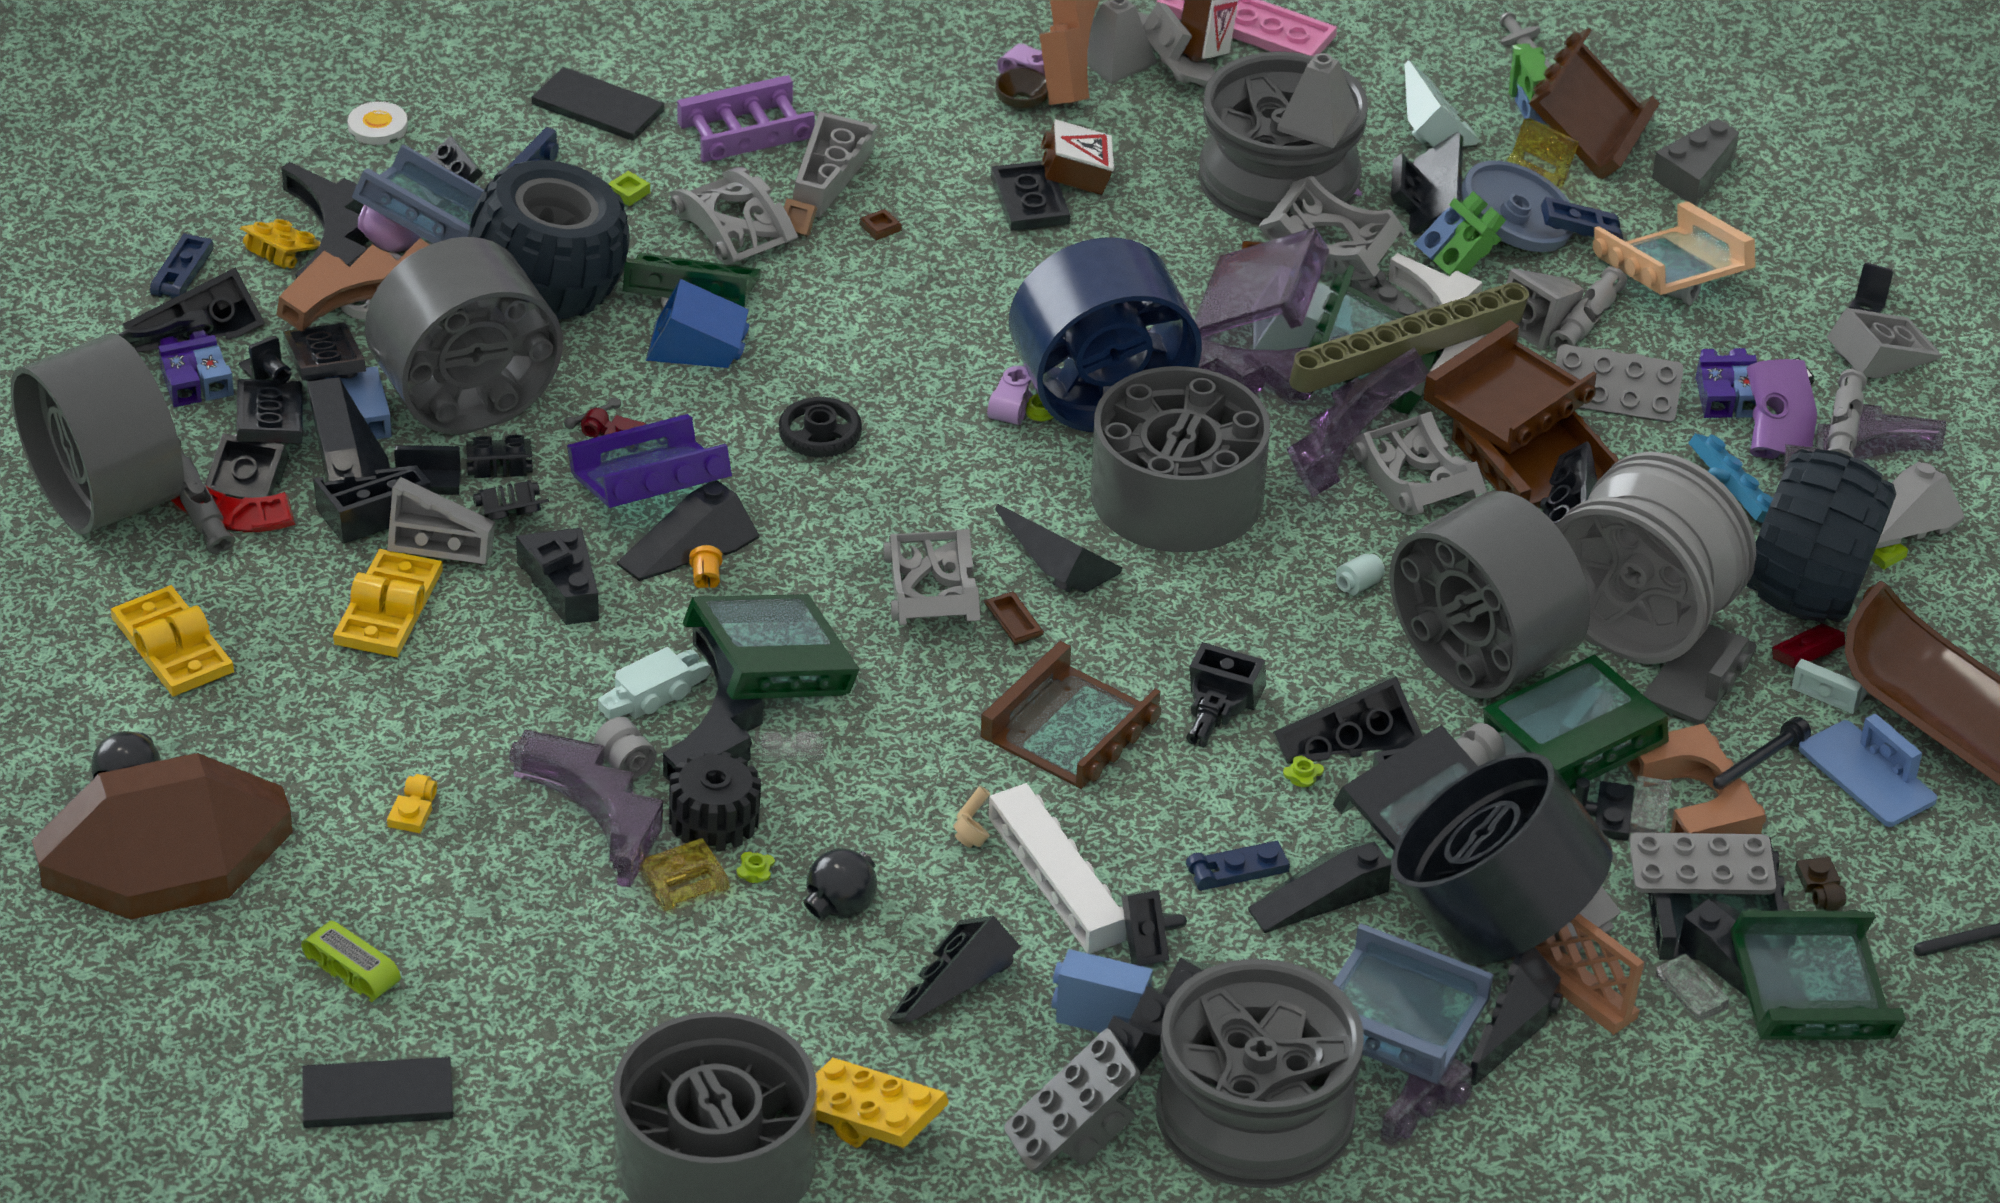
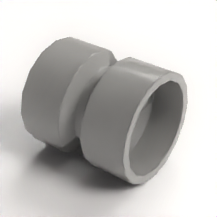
(1482, 743)
(626, 747)

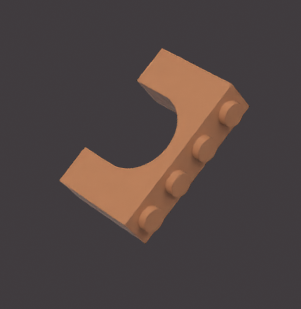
(1698, 756)

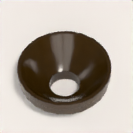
(1021, 83)

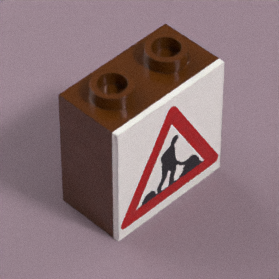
(1210, 25)
(1077, 157)

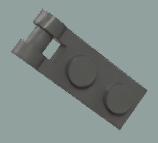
(1386, 294)

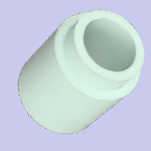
(1360, 573)

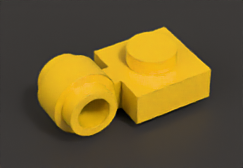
(413, 811)

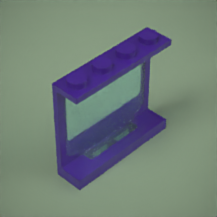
(646, 461)

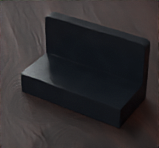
(437, 463)

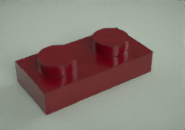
(1809, 645)

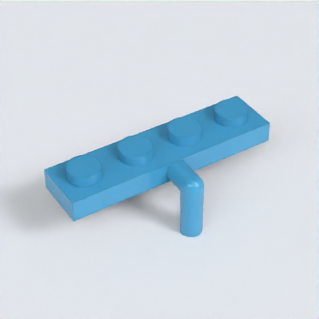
(1729, 472)

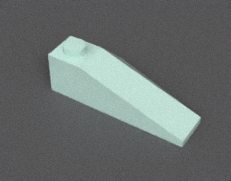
(1430, 113)

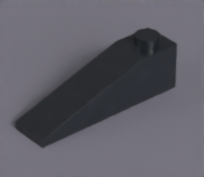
(223, 296)
(342, 433)
(1570, 482)
(1362, 721)
(1325, 885)
(1519, 1012)

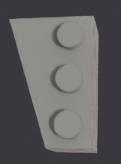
(437, 526)

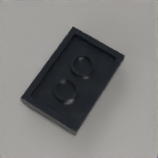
(1029, 197)

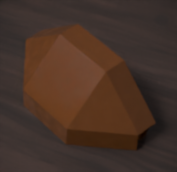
(162, 836)

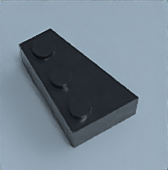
(362, 504)
(569, 589)

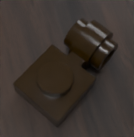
(1821, 879)

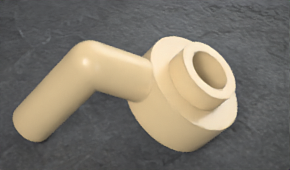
(968, 830)

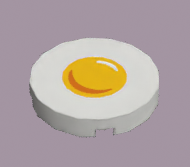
(377, 123)

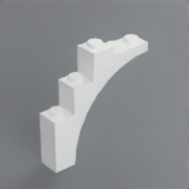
(1432, 290)

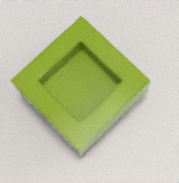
(630, 187)
(1889, 555)

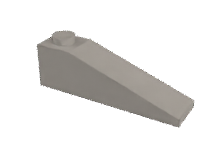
(1921, 505)

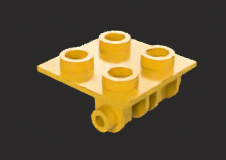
(278, 241)

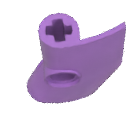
(1788, 391)

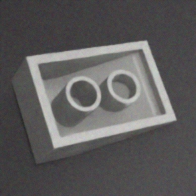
(1880, 343)

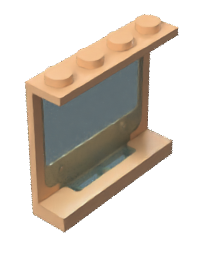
(1680, 256)

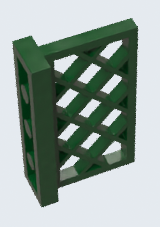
(660, 274)

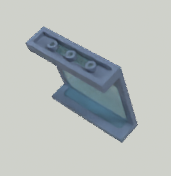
(420, 196)
(1412, 1001)

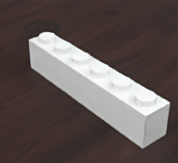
(1057, 868)

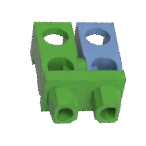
(1525, 74)
(1460, 237)

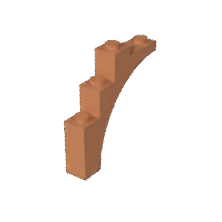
(1067, 50)
(332, 284)

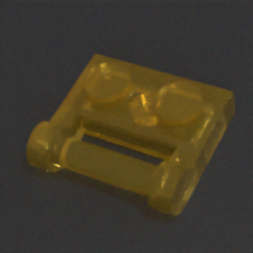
(1546, 145)
(682, 865)

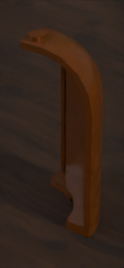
(1926, 679)

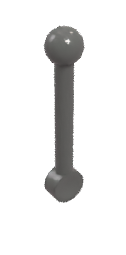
(571, 422)

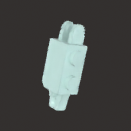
(653, 683)

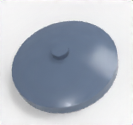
(1518, 198)

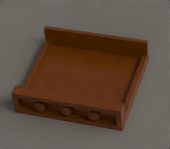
(1591, 106)
(1506, 389)
(1531, 466)

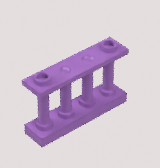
(739, 101)

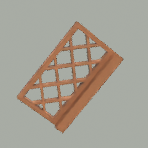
(1594, 992)

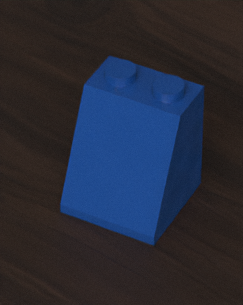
(698, 329)

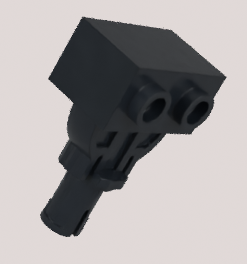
(1222, 687)

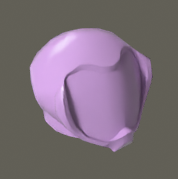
(385, 232)

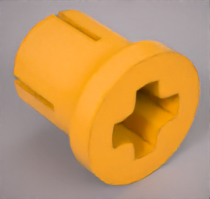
(705, 564)

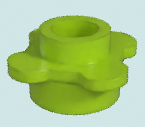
(1303, 772)
(755, 867)

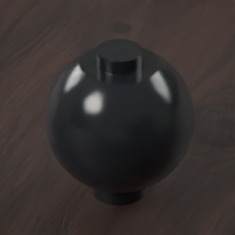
(123, 751)
(840, 884)

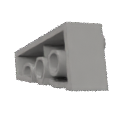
(832, 159)

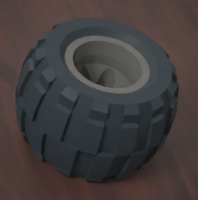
(560, 229)
(1820, 534)

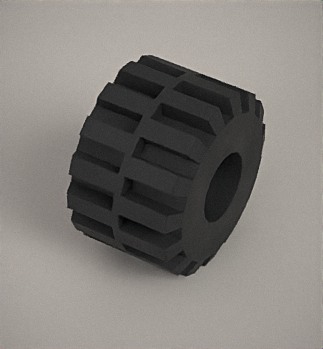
(714, 800)

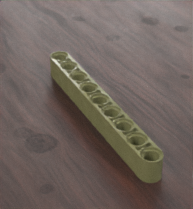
(1424, 331)

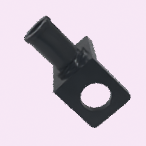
(1873, 288)
(266, 362)

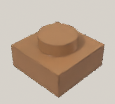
(801, 215)

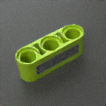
(351, 959)

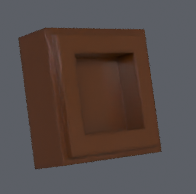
(880, 224)

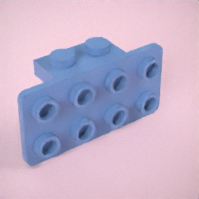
(1872, 767)

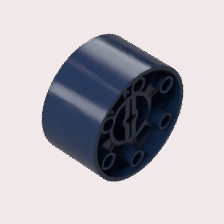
(1092, 315)

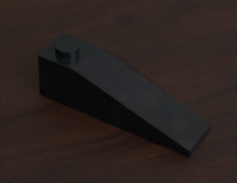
(705, 517)
(1058, 556)
(1709, 939)
(966, 957)

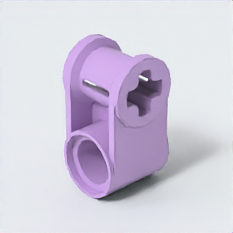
(1021, 57)
(1010, 396)

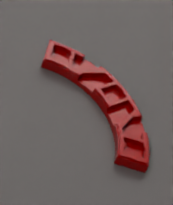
(251, 514)

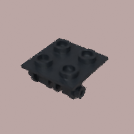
(512, 448)
(525, 502)

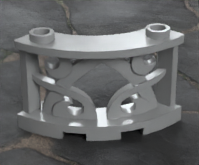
(736, 186)
(1369, 230)
(1450, 475)
(958, 600)

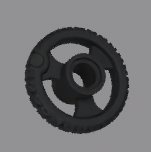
(820, 427)

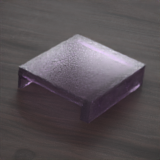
(1263, 283)

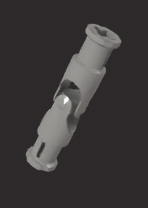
(1588, 309)
(1847, 412)

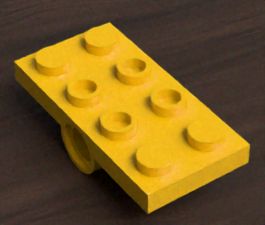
(387, 602)
(173, 640)
(874, 1104)

